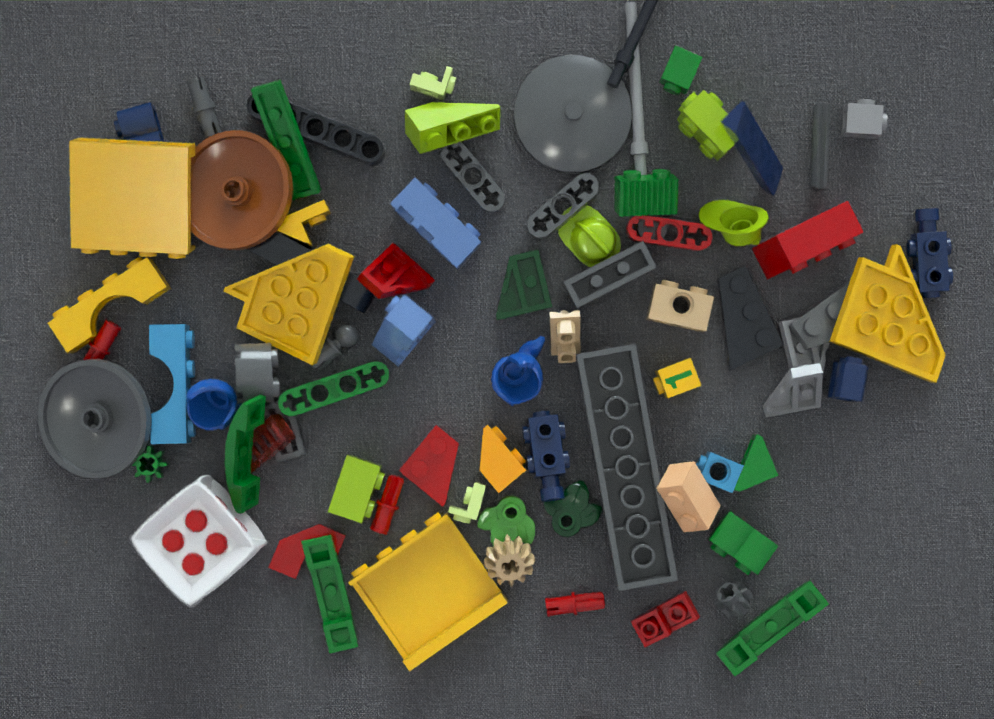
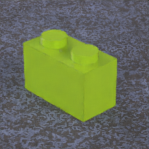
(356, 488)

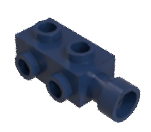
(926, 261)
(543, 446)

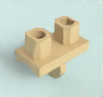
(565, 335)

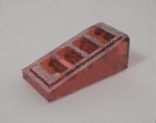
(283, 434)

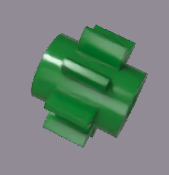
(157, 464)

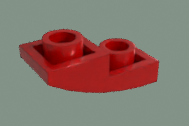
(665, 619)

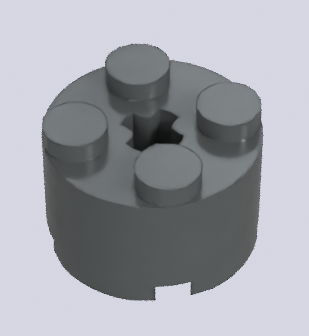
(255, 371)

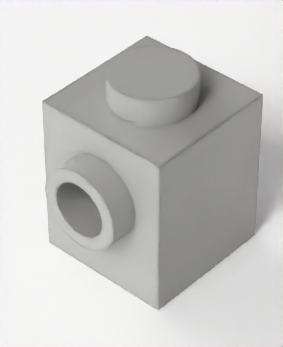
(863, 119)

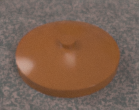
(238, 190)

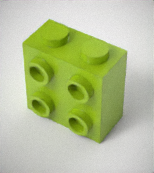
(702, 120)

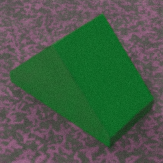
(756, 465)

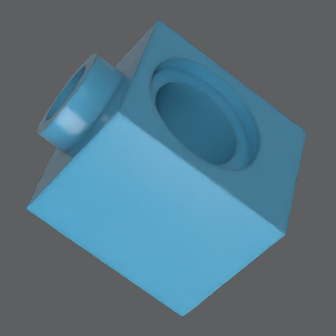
(731, 471)

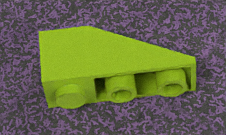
(445, 124)

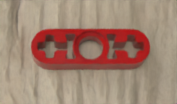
(691, 229)

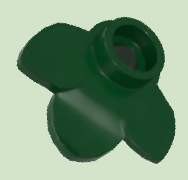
(575, 507)

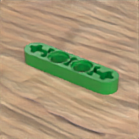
(335, 394)

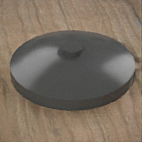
(571, 114)
(94, 418)

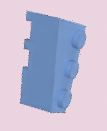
(436, 222)
(402, 329)

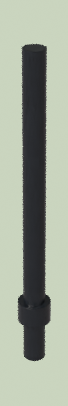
(625, 56)

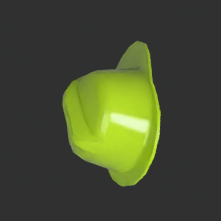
(736, 221)
(590, 236)

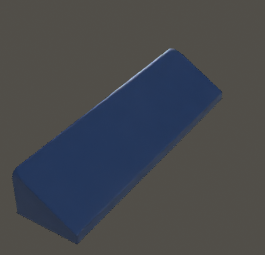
(753, 147)

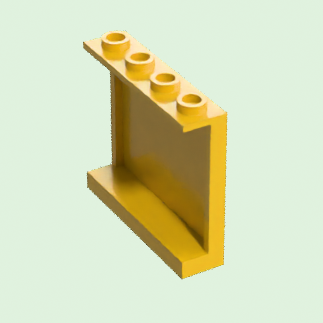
(131, 196)
(427, 590)

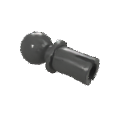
(345, 337)

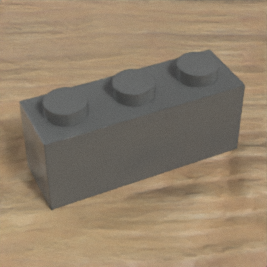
(609, 275)

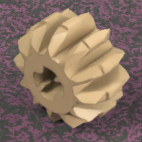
(509, 560)

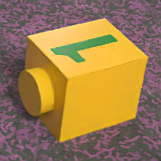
(676, 378)

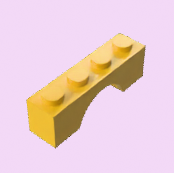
(78, 324)

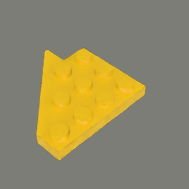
(294, 301)
(888, 318)

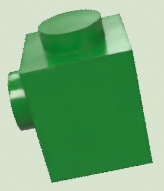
(680, 71)

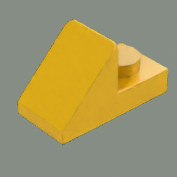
(294, 223)

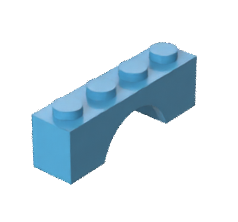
(172, 346)

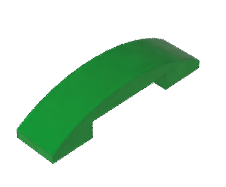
(241, 484)
(331, 593)
(771, 626)

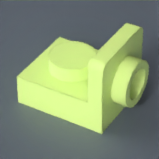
(428, 84)
(473, 498)

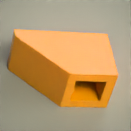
(497, 462)

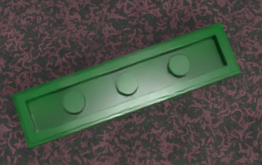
(286, 136)

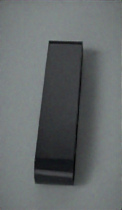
(331, 130)
(280, 249)

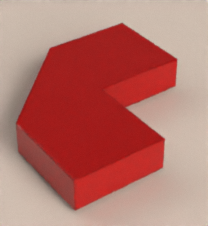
(290, 554)

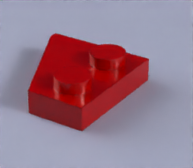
(394, 274)
(433, 464)

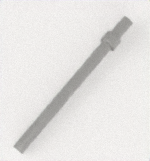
(639, 147)

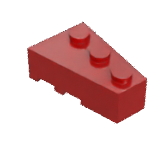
(808, 240)

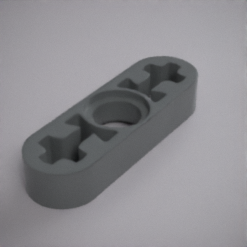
(492, 189)
(541, 214)

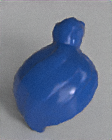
(519, 375)
(211, 404)

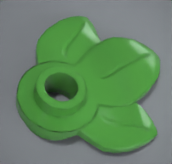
(502, 524)

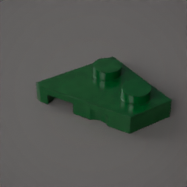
(523, 286)

